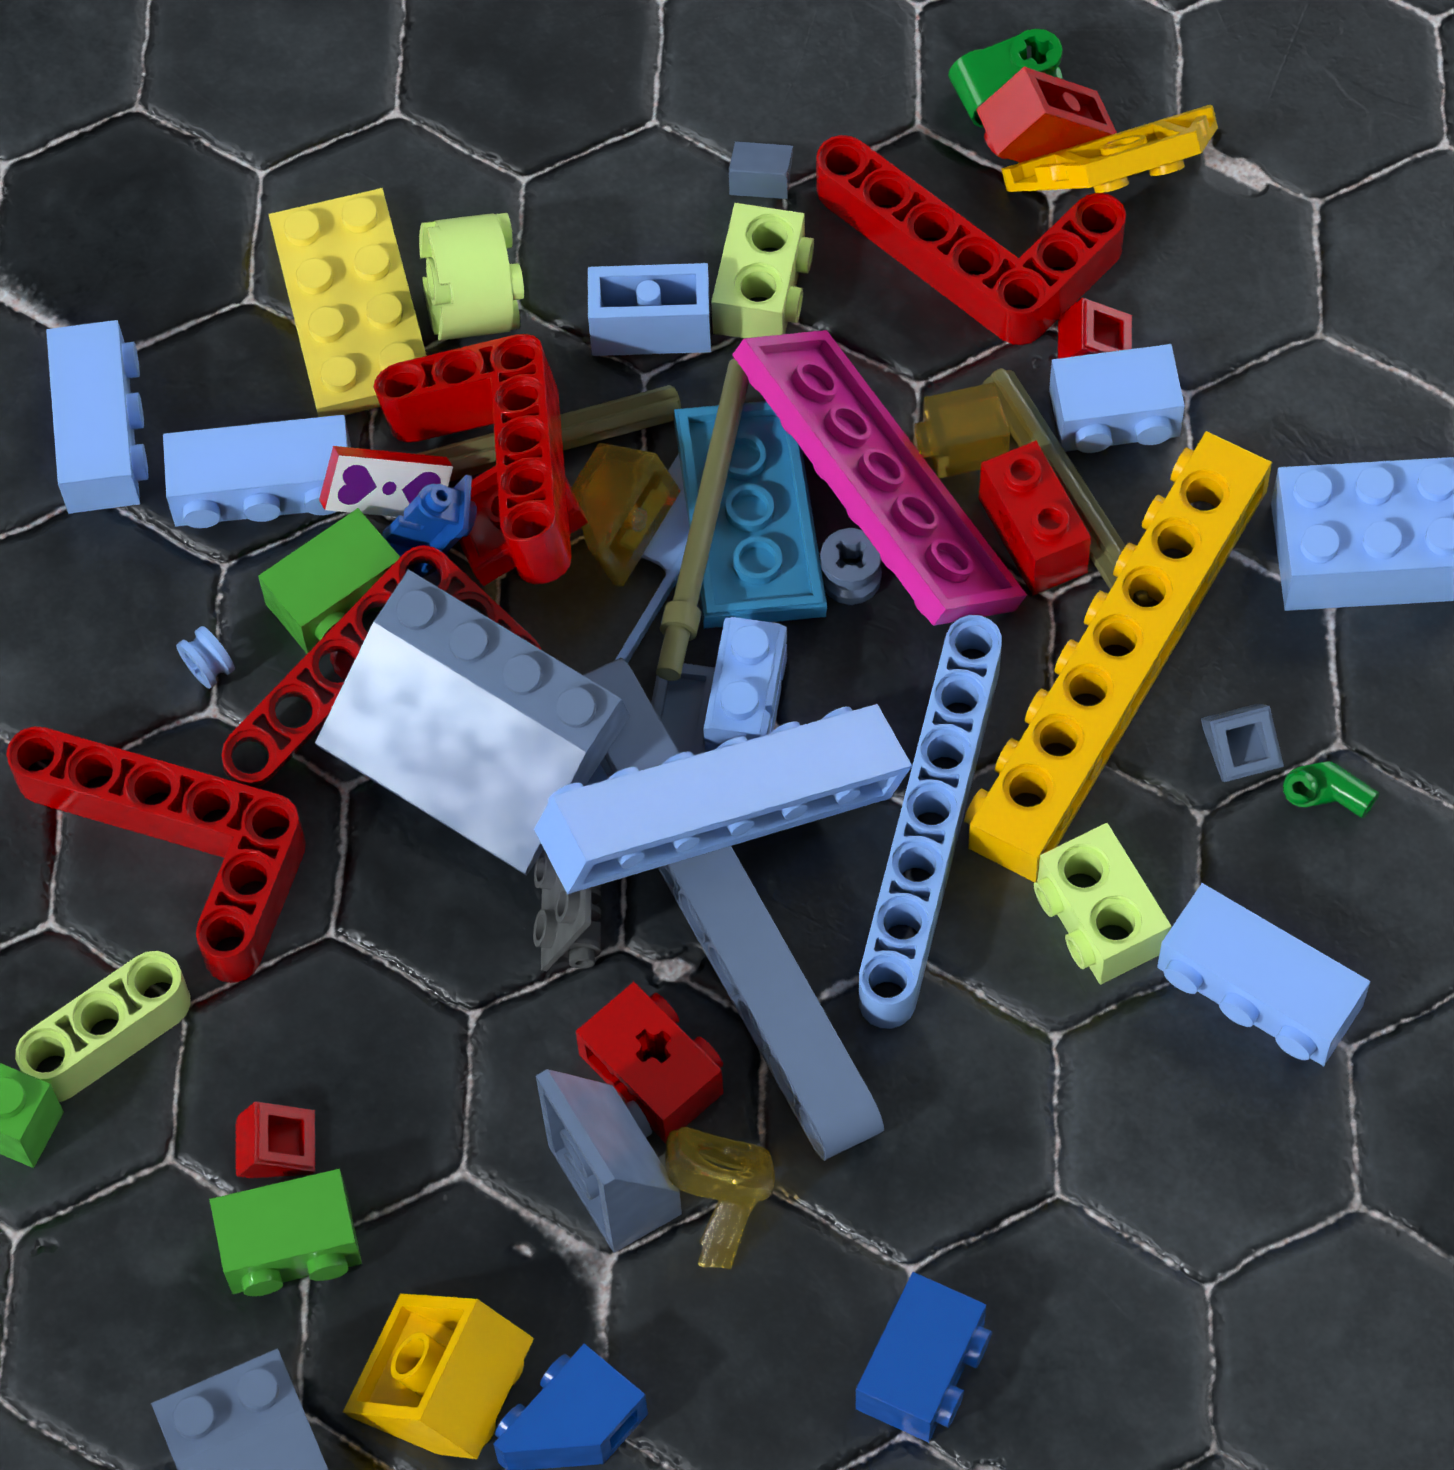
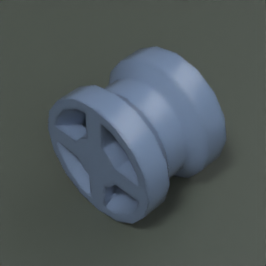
(850, 581)

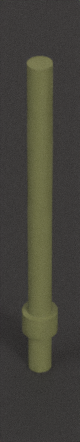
(682, 615)

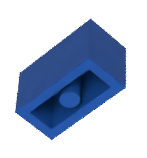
(922, 1358)

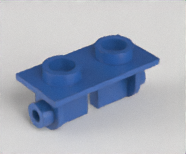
(434, 519)

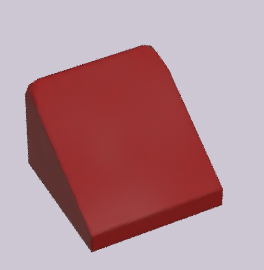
(1093, 329)
(275, 1141)

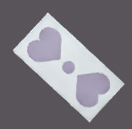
(379, 479)

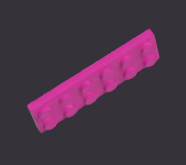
(879, 476)

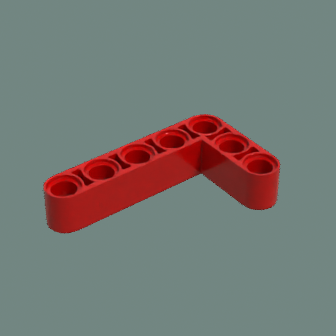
(966, 248)
(514, 389)
(345, 637)
(180, 822)

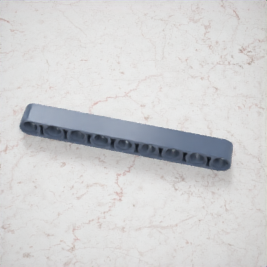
(751, 956)

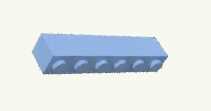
(720, 797)

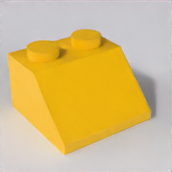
(440, 1374)

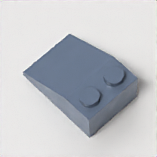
(607, 1156)
(240, 1421)

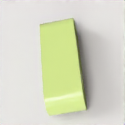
(116, 998)

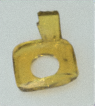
(734, 1189)

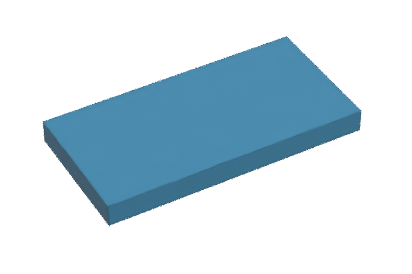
(765, 535)

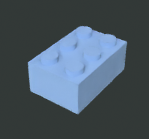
(1365, 533)

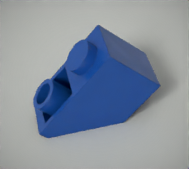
(575, 1417)

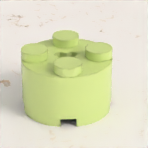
(469, 276)

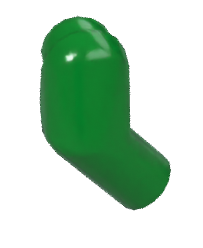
(1326, 784)

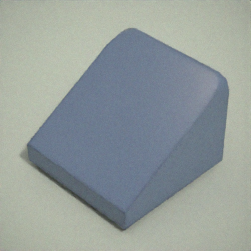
(760, 170)
(1243, 741)

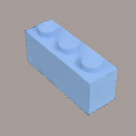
(96, 416)
(250, 470)
(1262, 975)

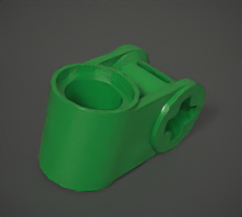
(986, 70)

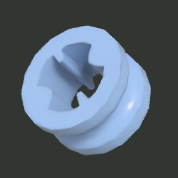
(205, 657)

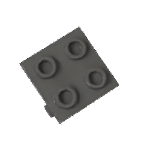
(566, 921)

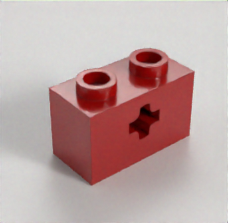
(1034, 517)
(643, 1024)

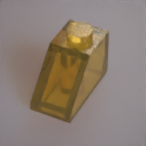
(625, 502)

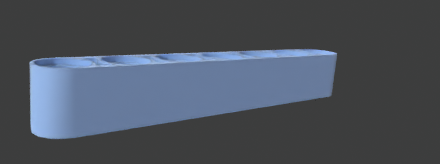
(926, 845)

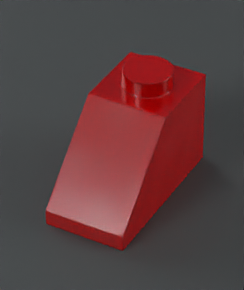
(1041, 116)

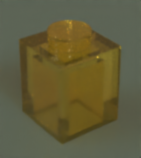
(962, 429)

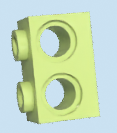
(753, 273)
(1115, 899)

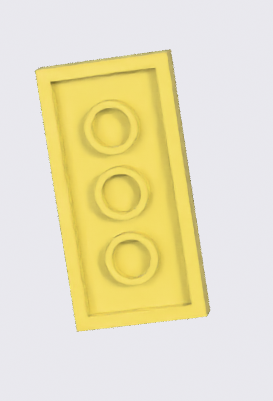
(346, 297)

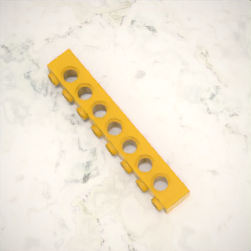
(1212, 473)

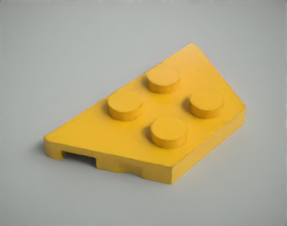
(1113, 158)

